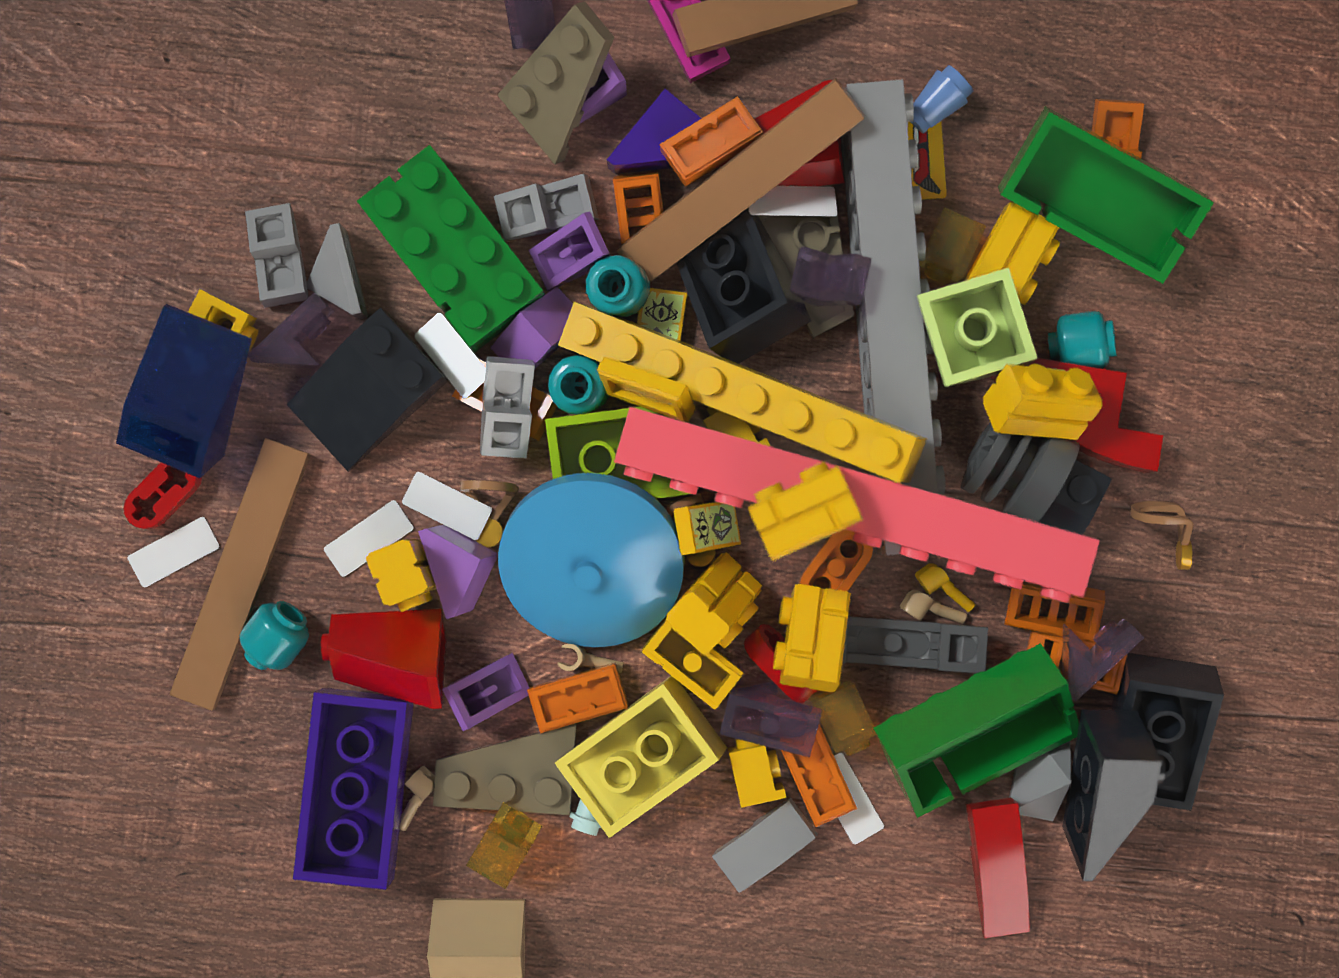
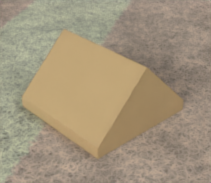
(477, 938)

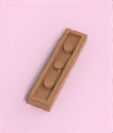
(727, 22)

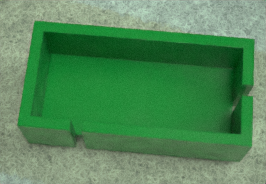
(1104, 194)
(451, 248)
(979, 728)

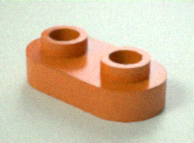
(834, 566)

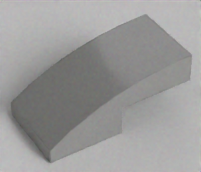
(545, 207)
(277, 255)
(506, 407)
(765, 845)

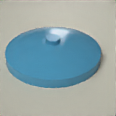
(591, 560)

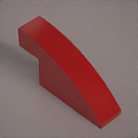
(1102, 436)

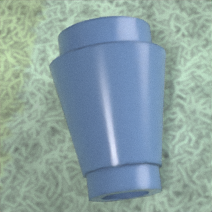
(940, 98)

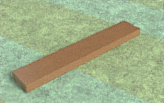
(743, 179)
(240, 574)

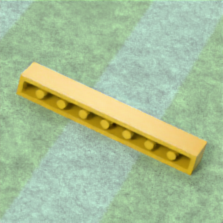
(748, 394)

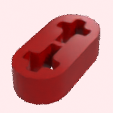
(166, 505)
(761, 649)

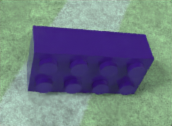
(353, 788)

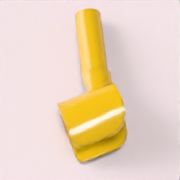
(933, 577)

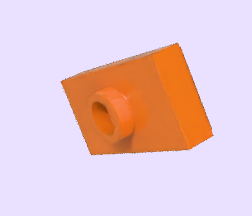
(711, 141)
(578, 697)
(820, 782)

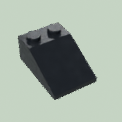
(741, 290)
(366, 389)
(1181, 710)
(1110, 785)

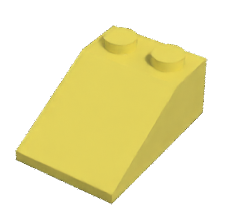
(641, 756)

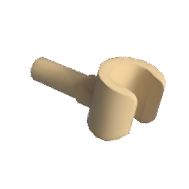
(918, 604)
(586, 660)
(421, 784)

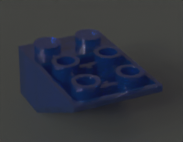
(185, 392)

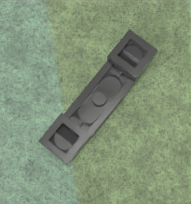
(916, 644)

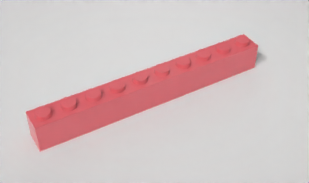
(889, 510)

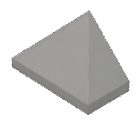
(336, 274)
(1043, 783)

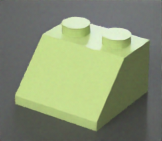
(977, 327)

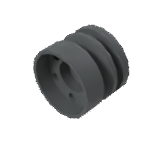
(1026, 469)

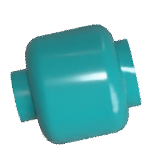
(605, 277)
(1083, 340)
(564, 385)
(274, 636)

